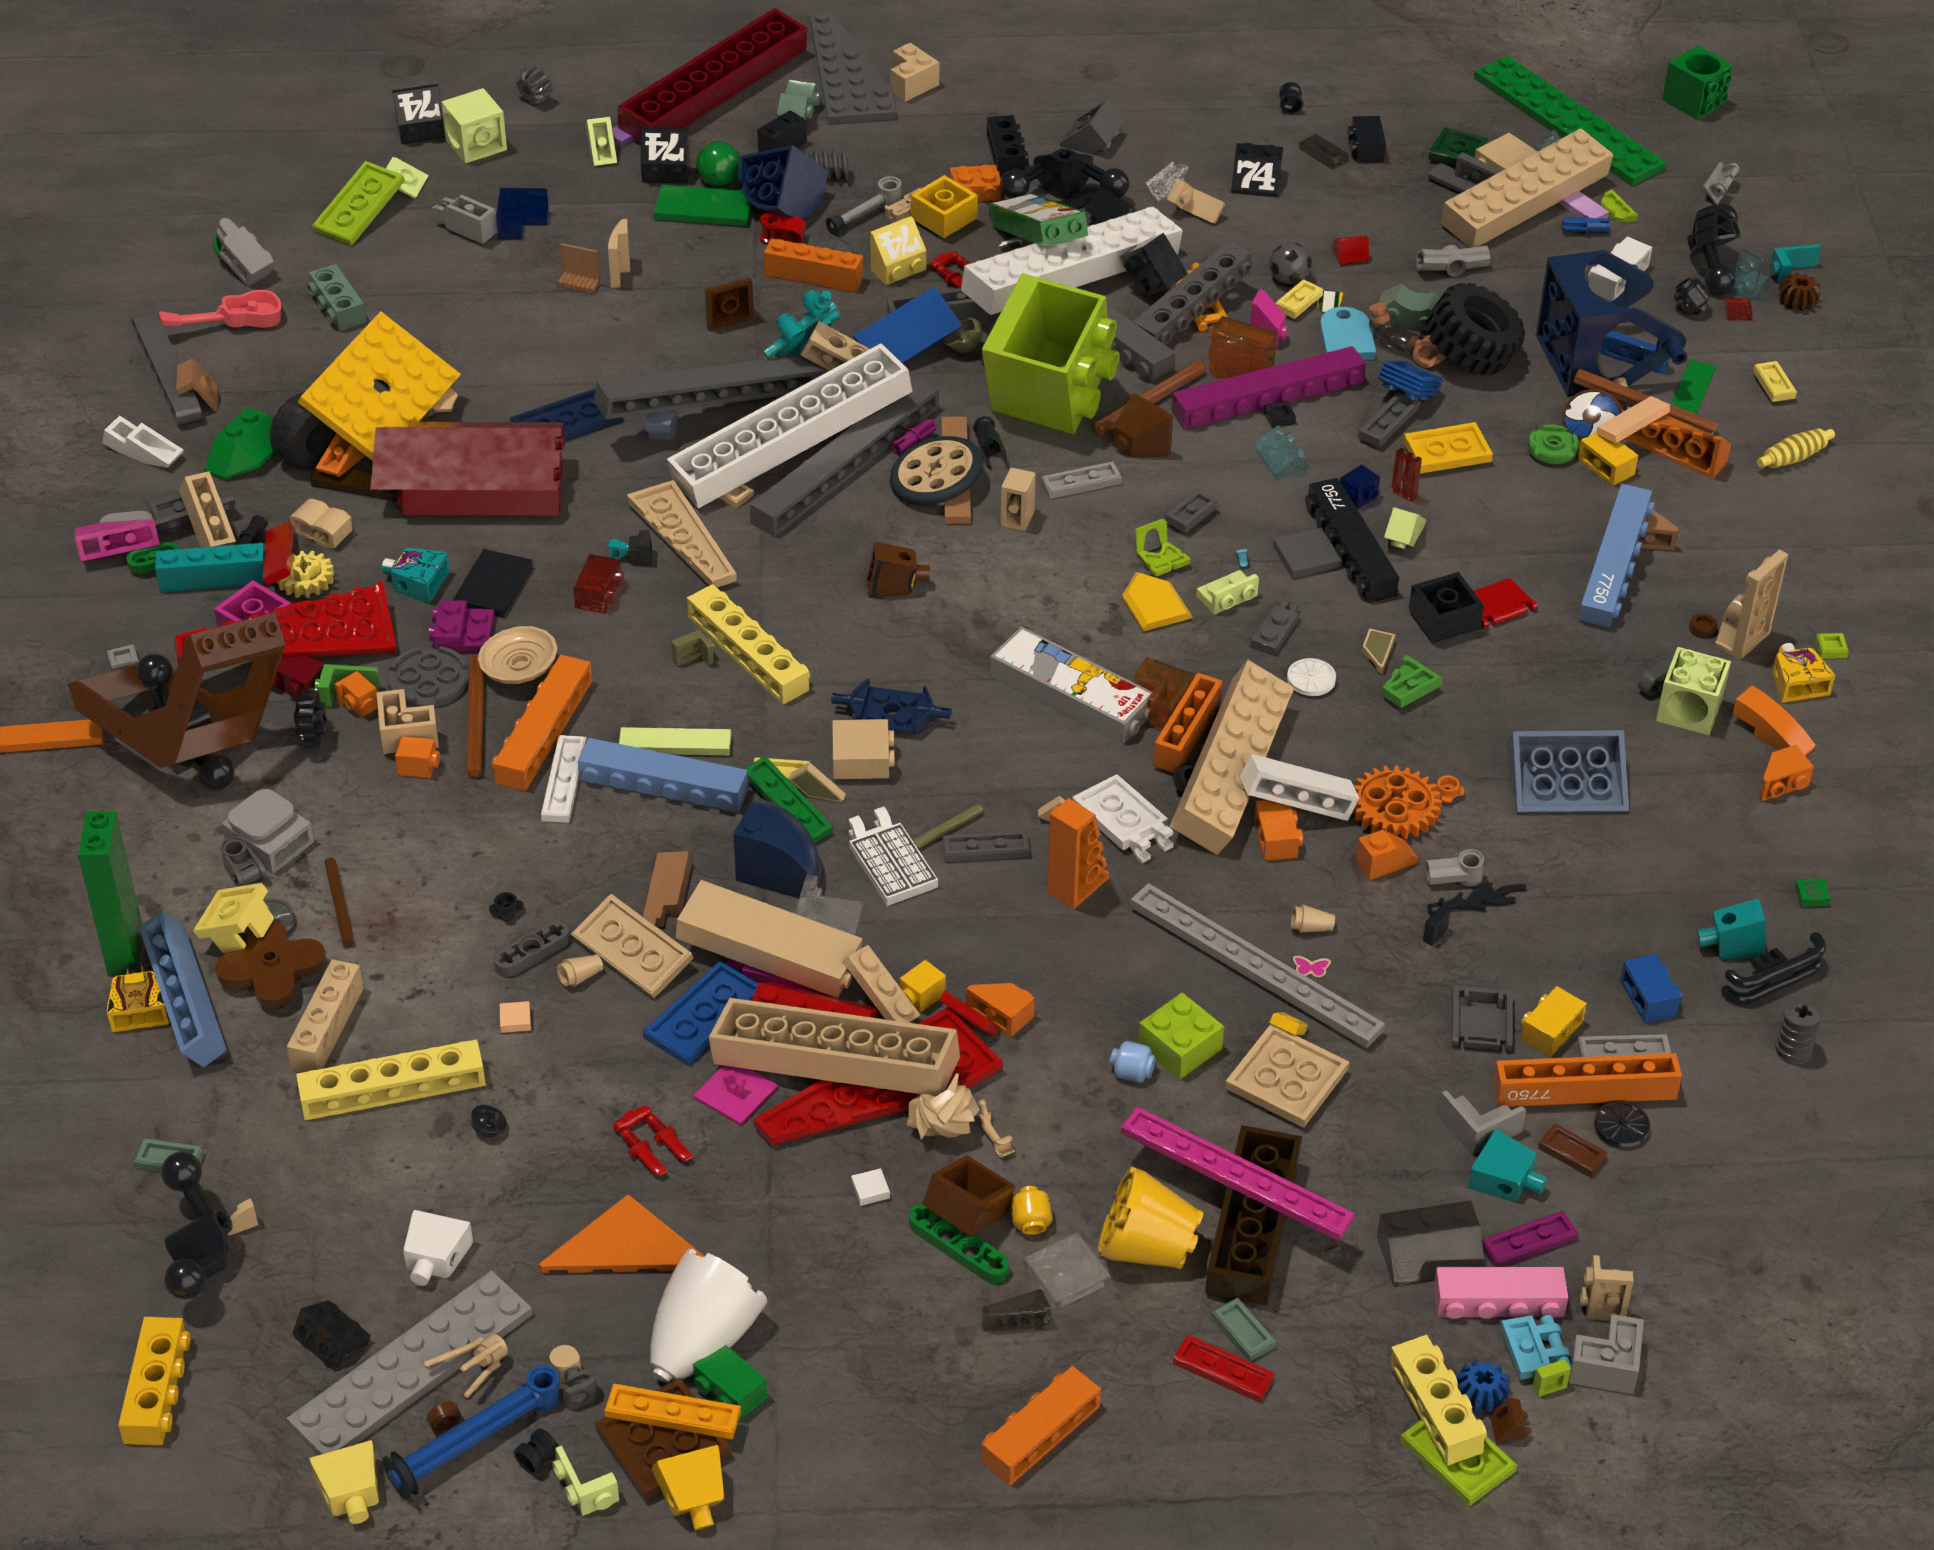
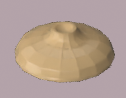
(518, 654)

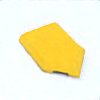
(1154, 602)

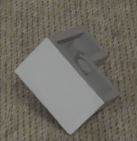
(1476, 1129)
(1610, 1362)

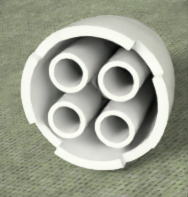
(699, 1313)

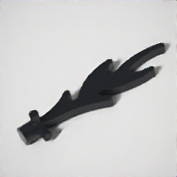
(1479, 898)

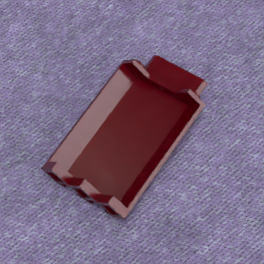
(471, 467)

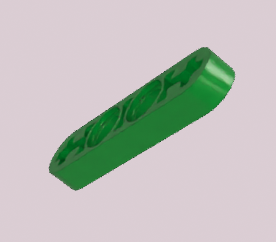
(955, 1246)

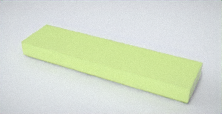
(678, 740)

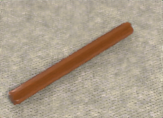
(1154, 394)
(1634, 397)
(475, 718)

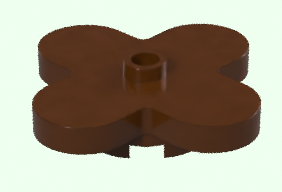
(271, 965)

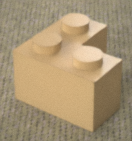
(913, 72)
(400, 721)

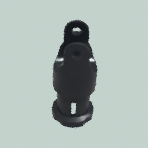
(989, 439)

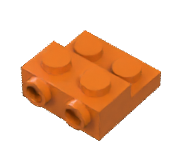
(981, 180)

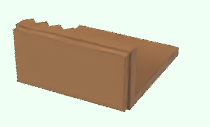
(579, 269)
(193, 376)

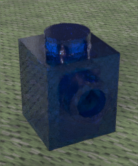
(1361, 485)

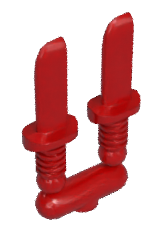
(944, 259)
(641, 1148)

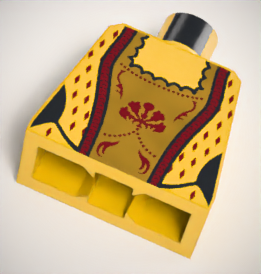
(135, 1001)

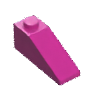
(115, 538)

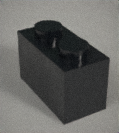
(782, 132)
(1367, 139)

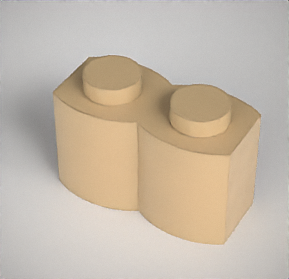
(321, 523)

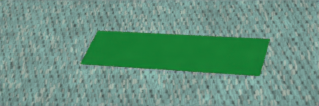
(1693, 386)

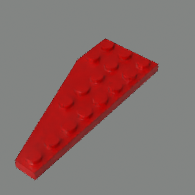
(839, 1104)

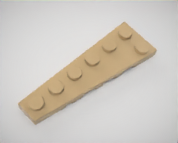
(678, 524)

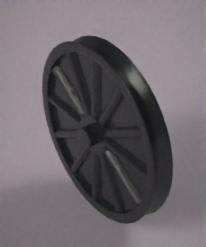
(1622, 1124)

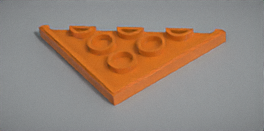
(620, 1240)

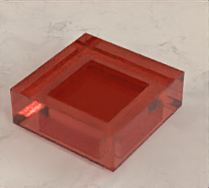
(1738, 309)

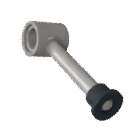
(888, 193)

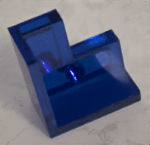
(520, 208)

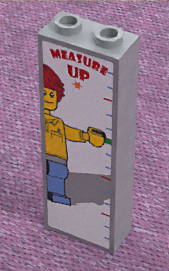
(1071, 684)

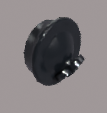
(1181, 777)
(488, 1120)

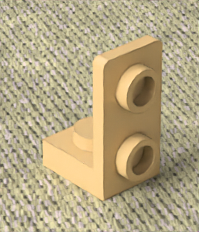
(1195, 201)

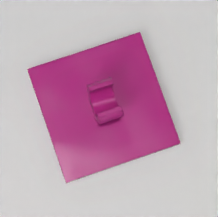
(735, 1092)

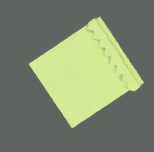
(413, 177)

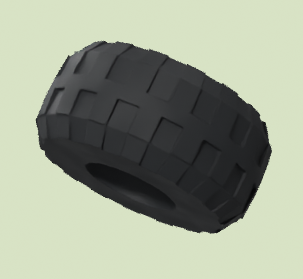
(299, 435)

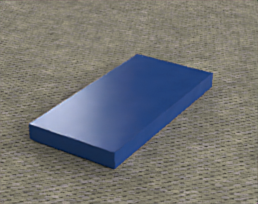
(912, 326)
(688, 1022)

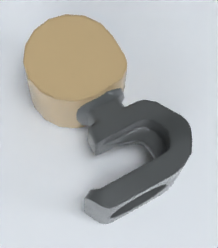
(568, 1365)

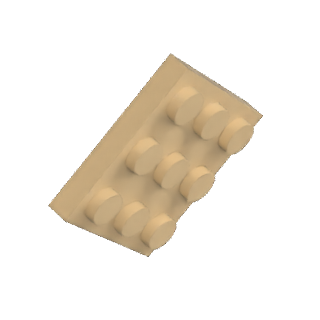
(1287, 1075)

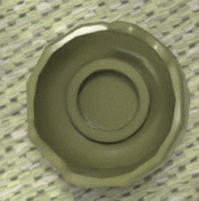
(967, 337)

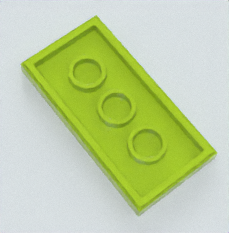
(358, 203)

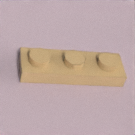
(880, 986)

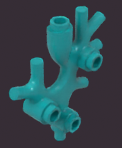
(796, 333)

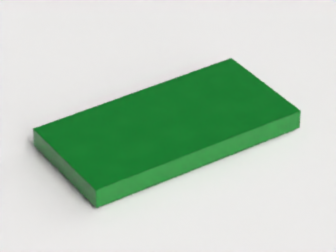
(702, 206)

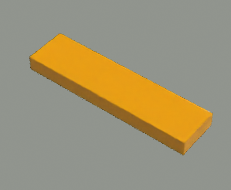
(673, 1411)

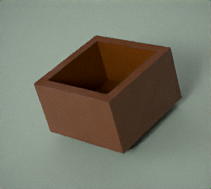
(968, 1195)

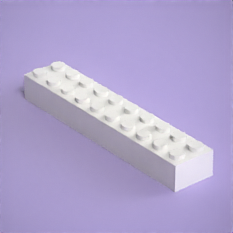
(1068, 262)
(789, 425)

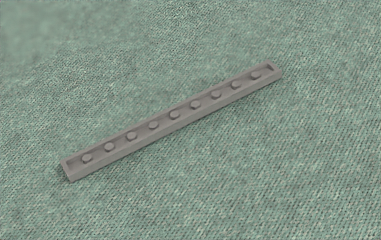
(1258, 965)

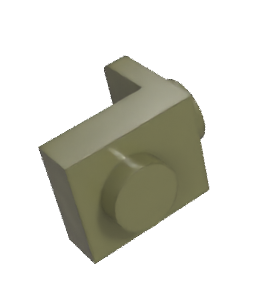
(692, 647)

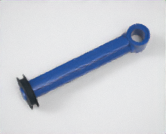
(538, 1392)

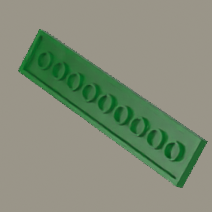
(1564, 115)

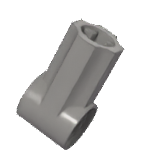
(1465, 869)

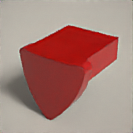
(1351, 249)

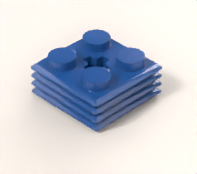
(1409, 378)

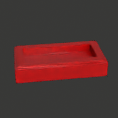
(969, 1013)

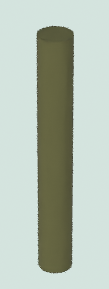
(948, 826)

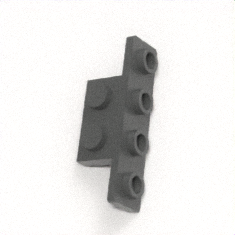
(1467, 174)
(172, 515)

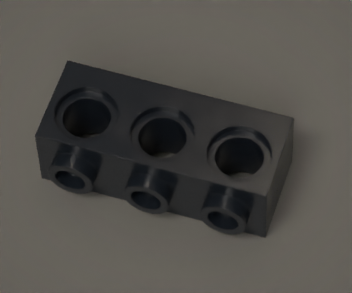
(1006, 143)

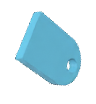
(1348, 332)

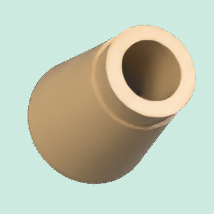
(1311, 919)
(578, 969)

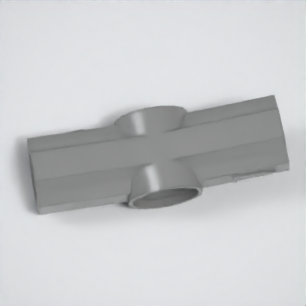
(1453, 259)

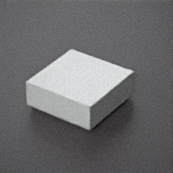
(870, 1187)

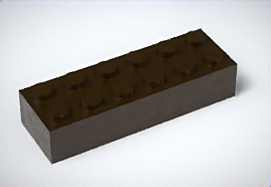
(1247, 1230)

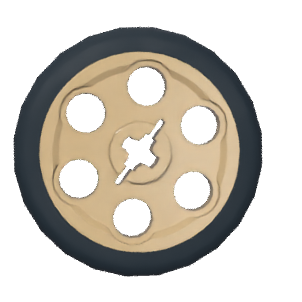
(936, 470)

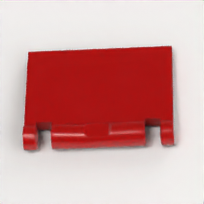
(1503, 602)

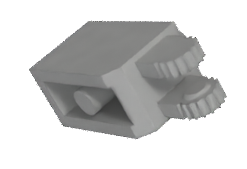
(467, 217)
(243, 252)

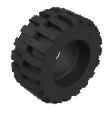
(1475, 328)

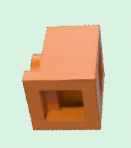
(357, 694)

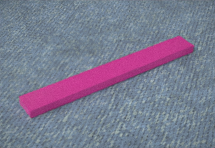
(1238, 1173)

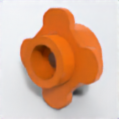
(1449, 788)

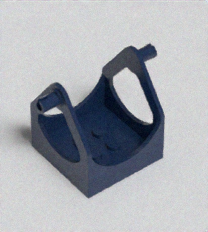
(1577, 320)

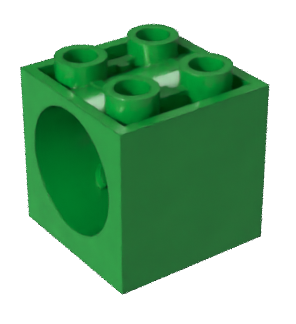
(1697, 82)

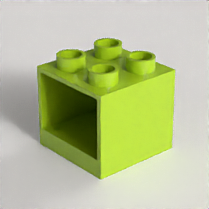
(1050, 354)

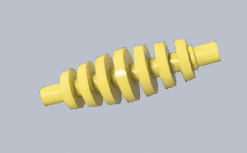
(1795, 448)

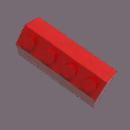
(791, 996)

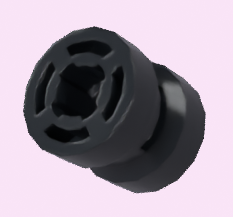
(1290, 98)
(536, 1452)

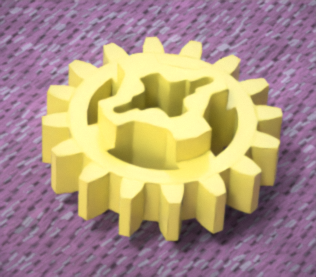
(308, 575)

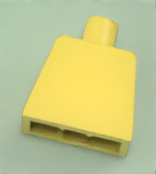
(348, 1480)

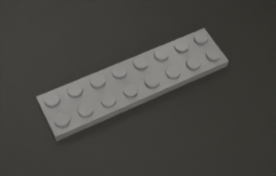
(397, 1373)

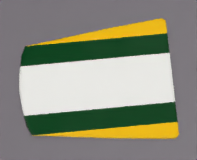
(1329, 300)

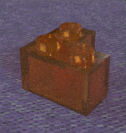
(1167, 688)

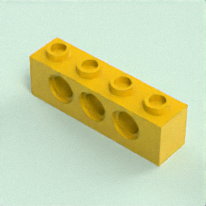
(154, 1381)

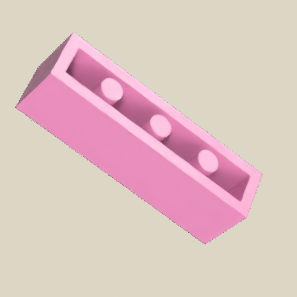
(1500, 1292)

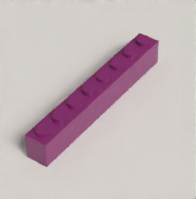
(1267, 386)

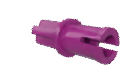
(913, 436)

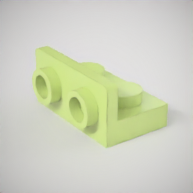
(1228, 591)

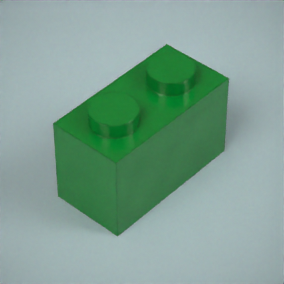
(730, 1380)

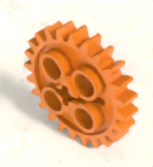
(1396, 802)

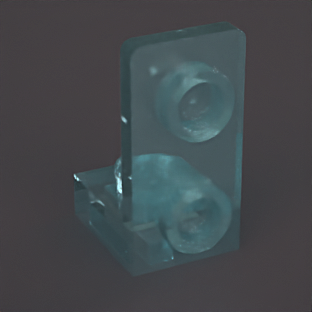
(1748, 276)

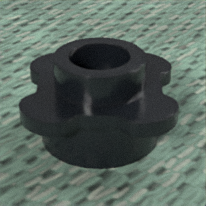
(506, 906)

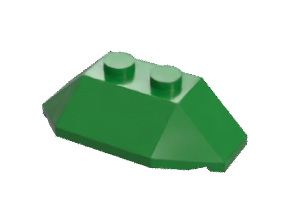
(241, 445)

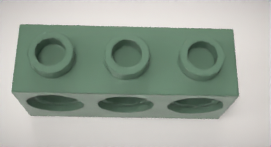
(336, 297)

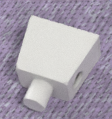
(435, 1246)

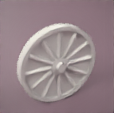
(1311, 677)

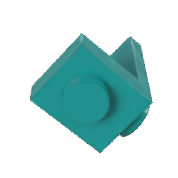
(1793, 257)

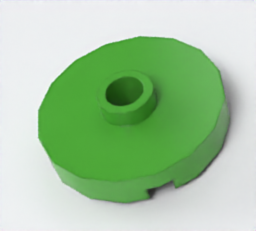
(1553, 444)

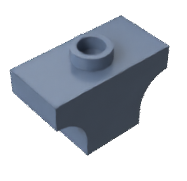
(662, 425)

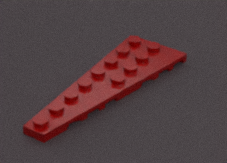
(331, 626)

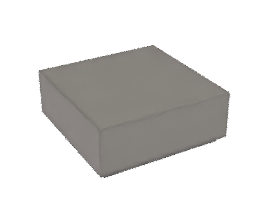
(122, 657)

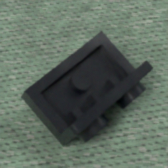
(329, 1332)

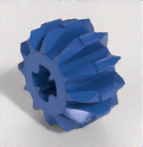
(1483, 1385)

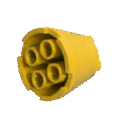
(1148, 1223)

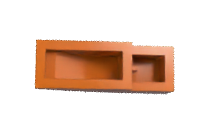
(1771, 721)

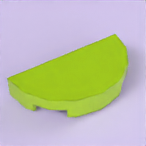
(1618, 208)

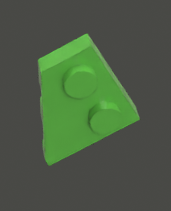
(1410, 682)

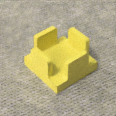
(231, 913)

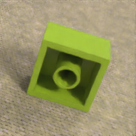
(1181, 1035)

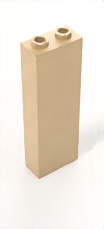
(767, 938)

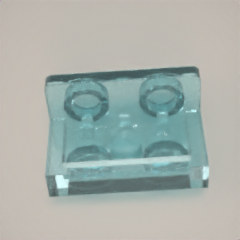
(1280, 452)

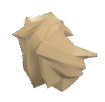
(945, 1113)

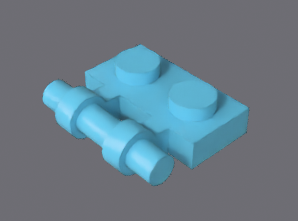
(1526, 1344)

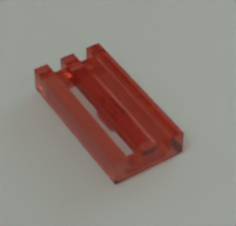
(1409, 477)

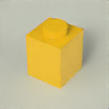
(923, 985)

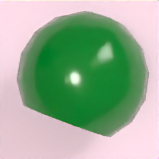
(718, 164)

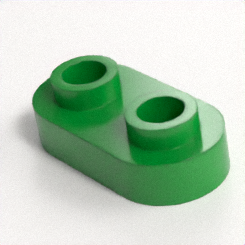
(144, 560)

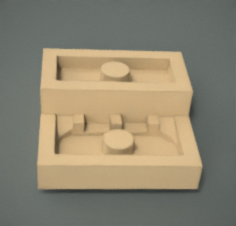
(619, 253)

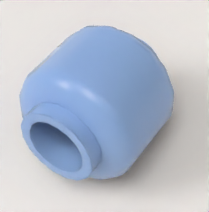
(1133, 1062)

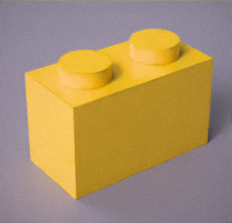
(1608, 459)
(1552, 1021)

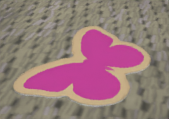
(1316, 968)

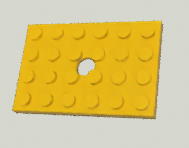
(383, 351)

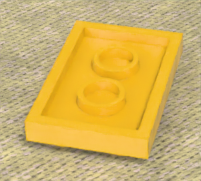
(1449, 447)

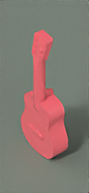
(252, 308)

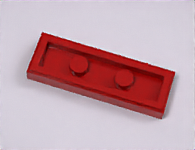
(1223, 1368)

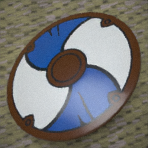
(1588, 411)

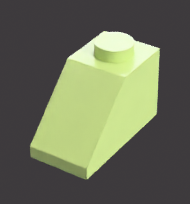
(601, 141)
(1404, 528)

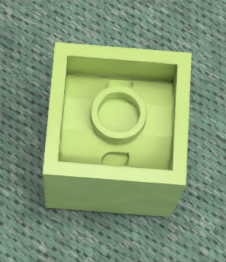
(474, 125)
(1693, 691)

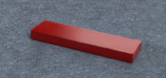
(278, 553)

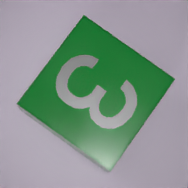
(1812, 892)

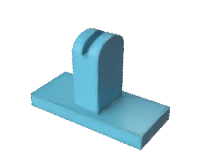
(1242, 557)

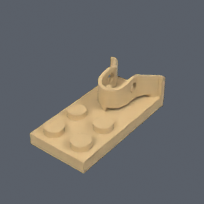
(1754, 610)

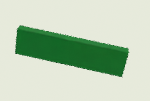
(781, 791)

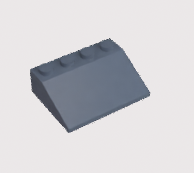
(1568, 771)

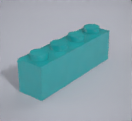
(209, 567)

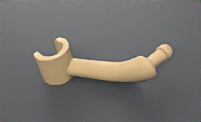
(1001, 1145)

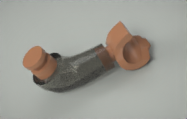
(1390, 333)

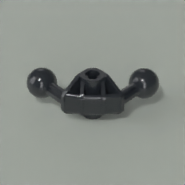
(1063, 176)
(1713, 228)
(155, 673)
(200, 1245)

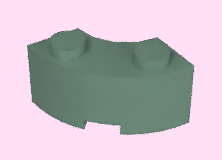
(799, 98)
(1409, 307)

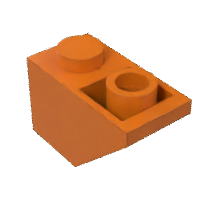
(1786, 772)

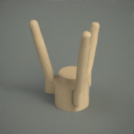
(486, 1353)

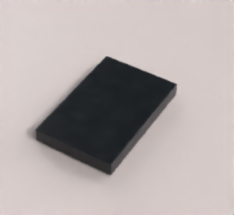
(494, 581)

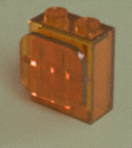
(1239, 348)

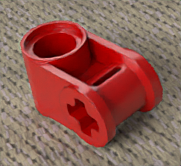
(782, 227)

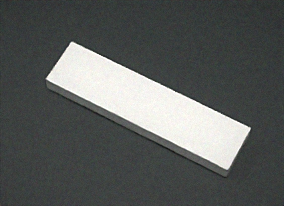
(563, 780)

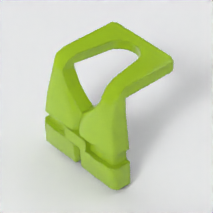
(1168, 558)

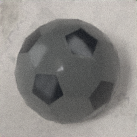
(1290, 263)

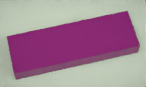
(1529, 1239)

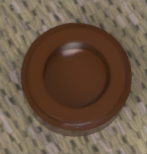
(1703, 626)
(443, 1416)

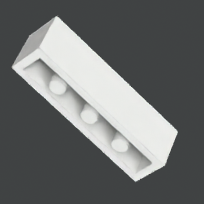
(1299, 787)

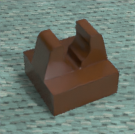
(1509, 1421)

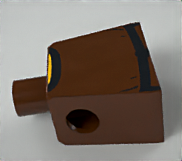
(894, 571)

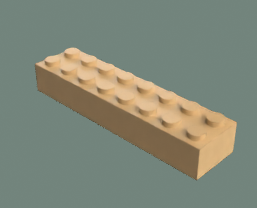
(1526, 188)
(1242, 727)
(835, 1047)

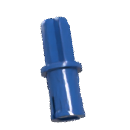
(1586, 224)

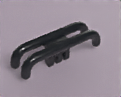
(1775, 972)

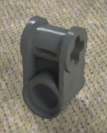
(241, 862)

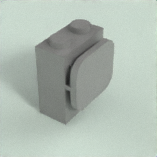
(269, 828)

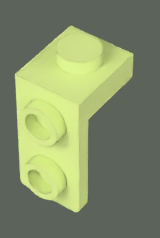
(590, 1496)

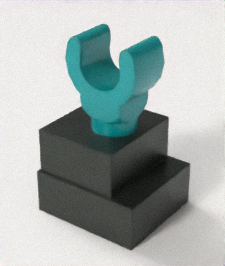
(639, 548)

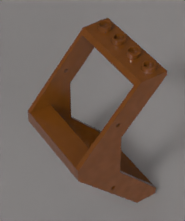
(234, 713)

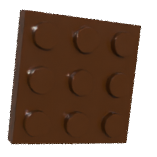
(642, 1445)

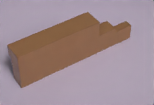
(668, 886)

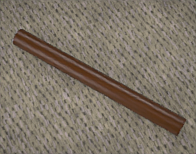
(339, 902)

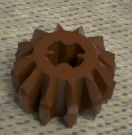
(1799, 291)

